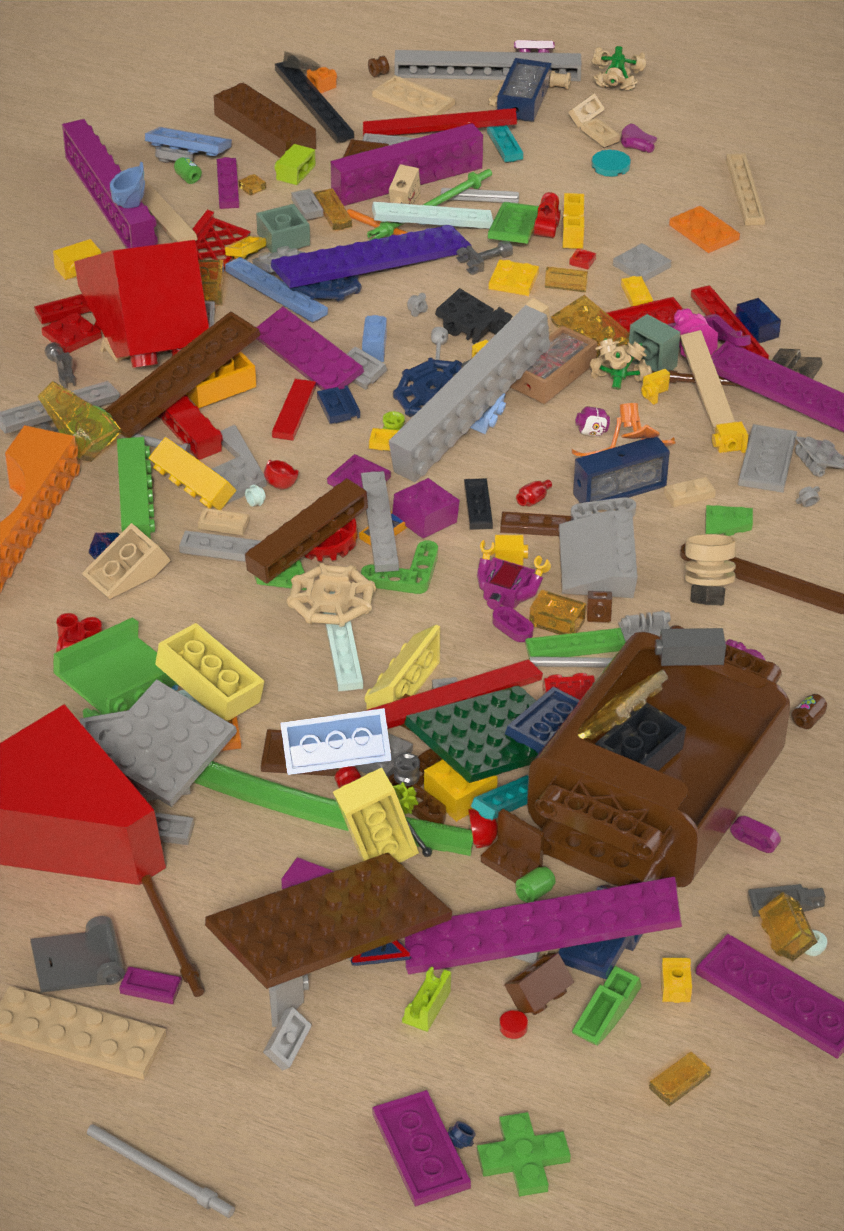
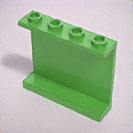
(110, 668)

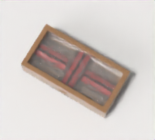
(559, 366)

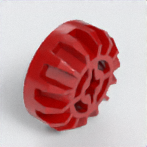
(337, 544)

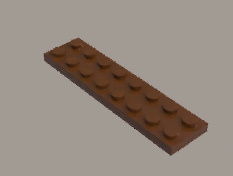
(181, 373)

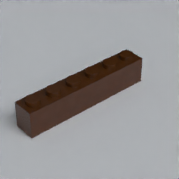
(306, 530)

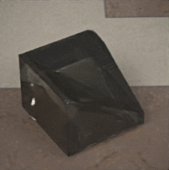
(707, 595)

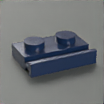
(338, 404)

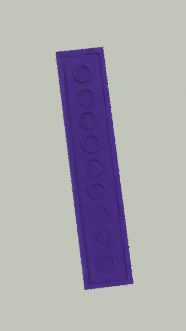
(368, 256)

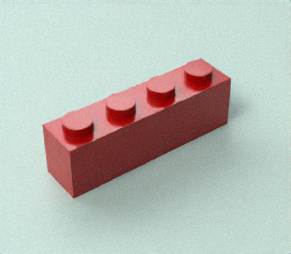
(192, 428)

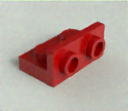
(574, 686)

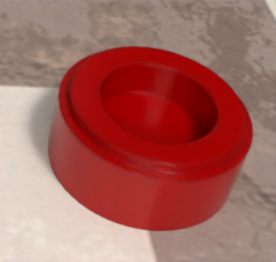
(513, 1024)

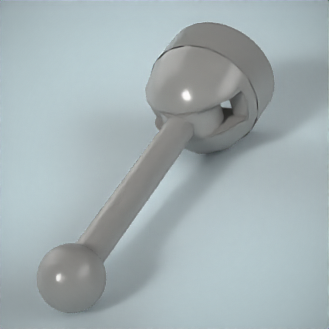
(436, 337)

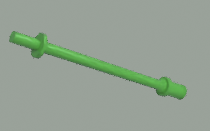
(474, 180)

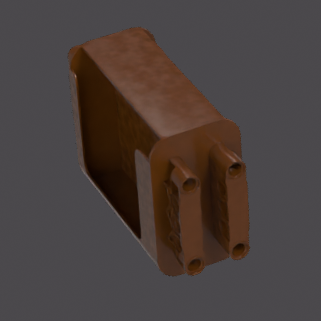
(664, 823)

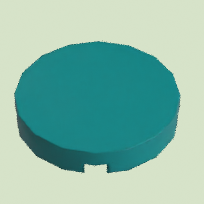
(611, 162)

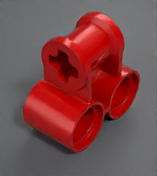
(548, 216)
(72, 631)

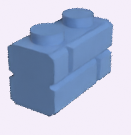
(375, 336)

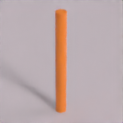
(370, 221)

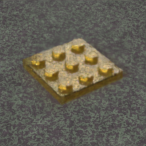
(621, 705)

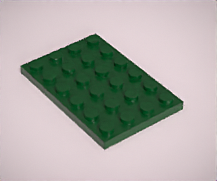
(473, 734)

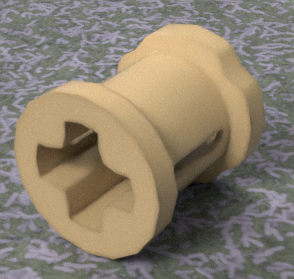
(560, 80)

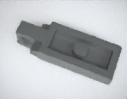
(808, 898)

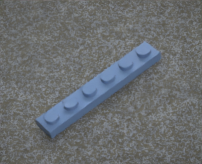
(276, 289)

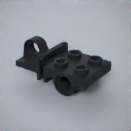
(470, 315)

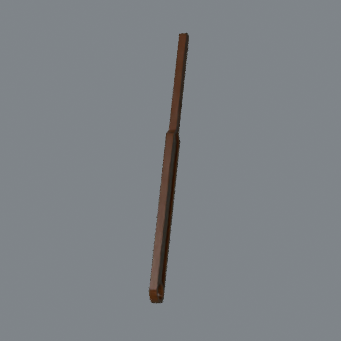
(785, 584)

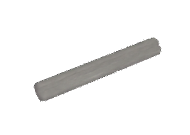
(485, 196)

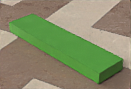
(576, 644)

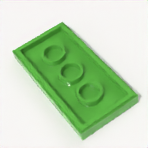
(514, 222)

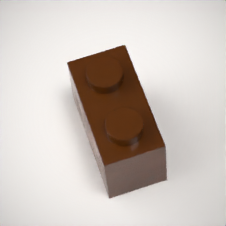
(539, 984)

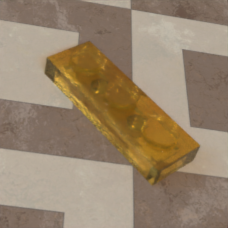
(333, 209)

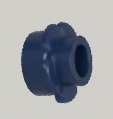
(461, 1135)

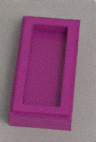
(150, 985)

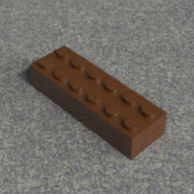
(262, 120)

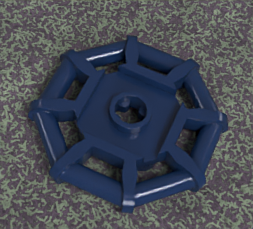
(331, 289)
(424, 377)

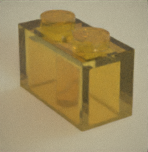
(557, 613)
(787, 927)

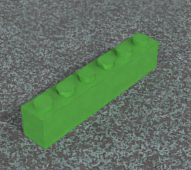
(134, 485)

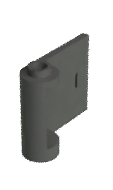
(79, 958)

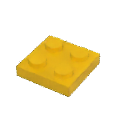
(513, 277)

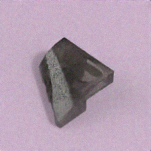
(299, 61)

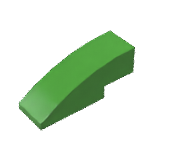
(607, 1006)

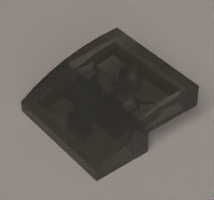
(792, 359)

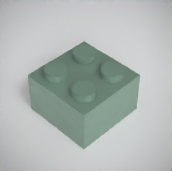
(283, 228)
(659, 340)

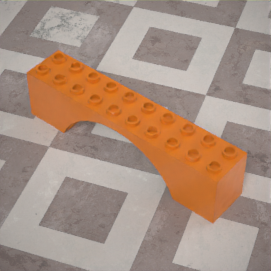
(40, 472)

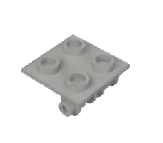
(818, 455)
(638, 623)

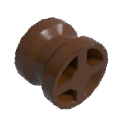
(378, 66)

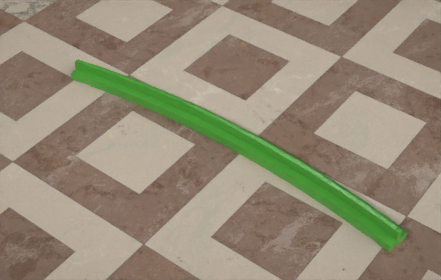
(315, 807)

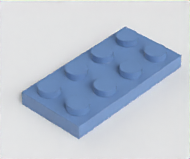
(192, 141)

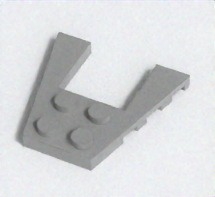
(241, 470)

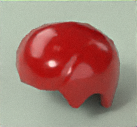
(280, 474)
(483, 830)

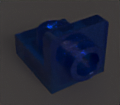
(101, 542)

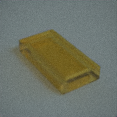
(566, 279)

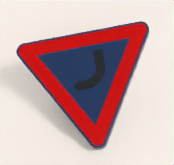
(387, 953)

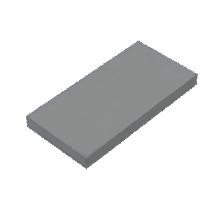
(767, 458)

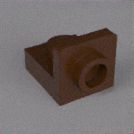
(599, 606)

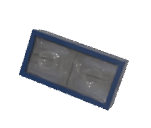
(525, 88)
(622, 471)

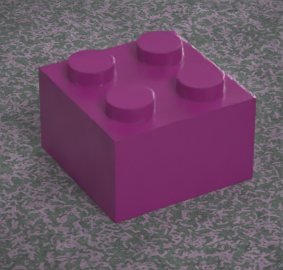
(426, 507)

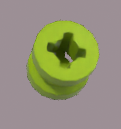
(393, 420)

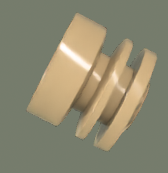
(711, 559)

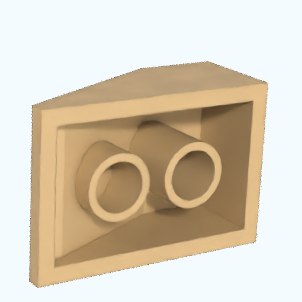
(126, 563)

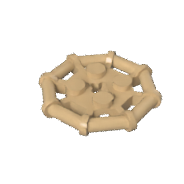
(317, 594)

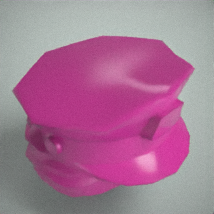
(689, 322)

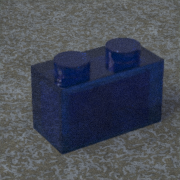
(759, 319)

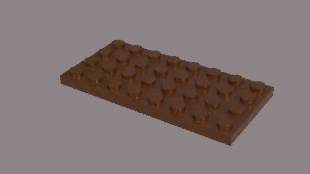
(327, 919)

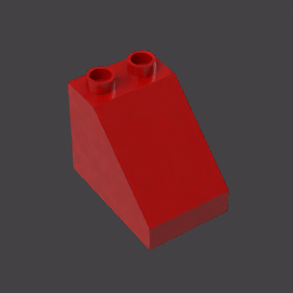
(145, 298)
(72, 806)

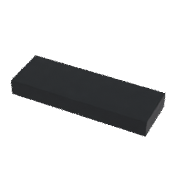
(478, 504)

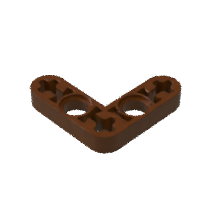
(429, 803)

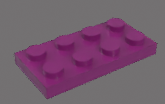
(421, 1148)

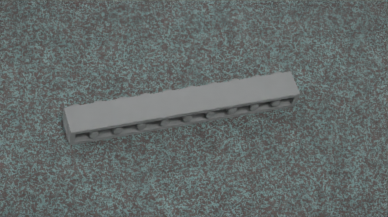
(477, 64)

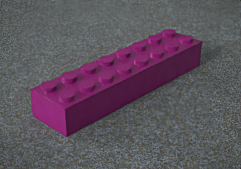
(436, 156)

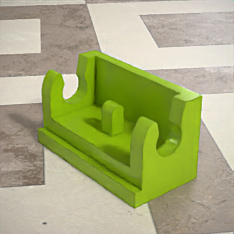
(428, 1000)

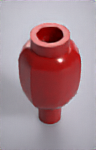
(533, 492)

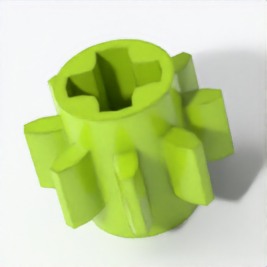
(406, 797)

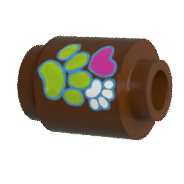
(809, 711)

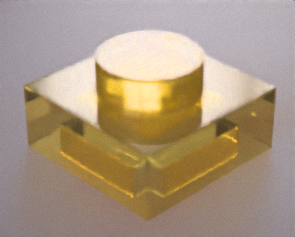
(252, 184)

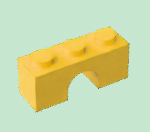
(573, 220)

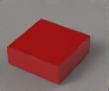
(582, 258)

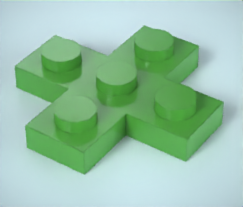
(523, 1154)

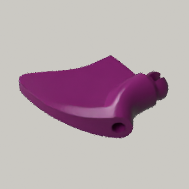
(637, 139)

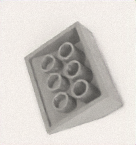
(599, 554)

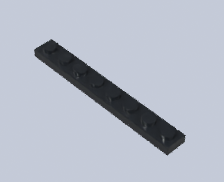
(315, 102)

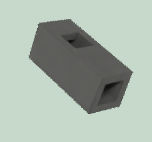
(691, 646)

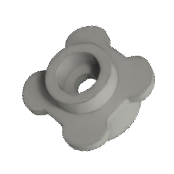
(417, 304)
(808, 496)

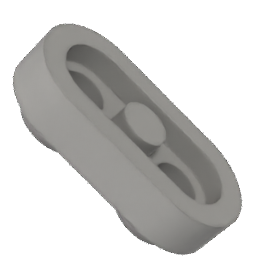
(166, 154)

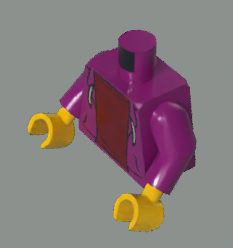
(508, 582)

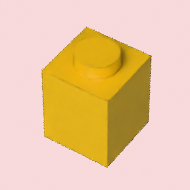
(511, 548)

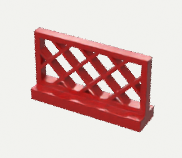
(205, 229)

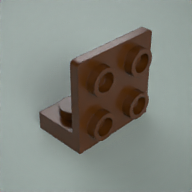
(517, 847)

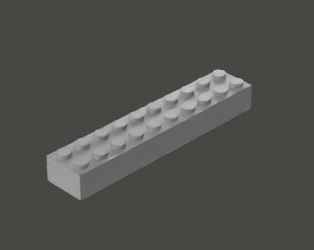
(469, 394)

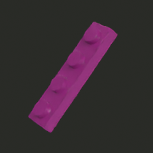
(227, 183)

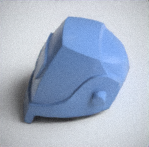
(128, 187)

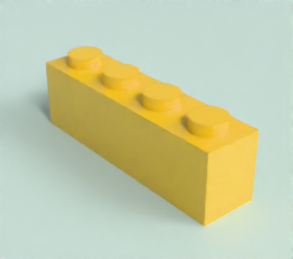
(192, 474)

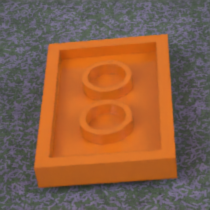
(704, 229)

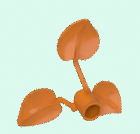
(630, 418)

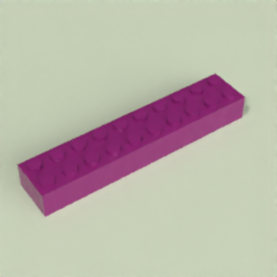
(96, 171)

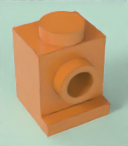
(323, 78)

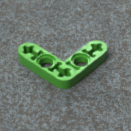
(408, 577)

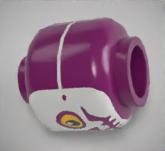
(592, 421)

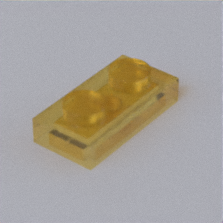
(680, 1078)

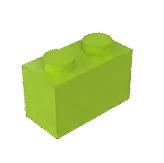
(295, 164)

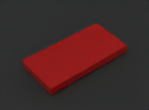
(662, 310)

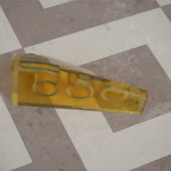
(79, 418)

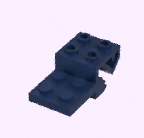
(598, 957)

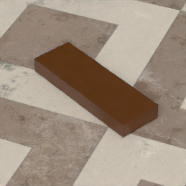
(532, 523)

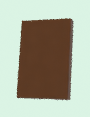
(274, 756)

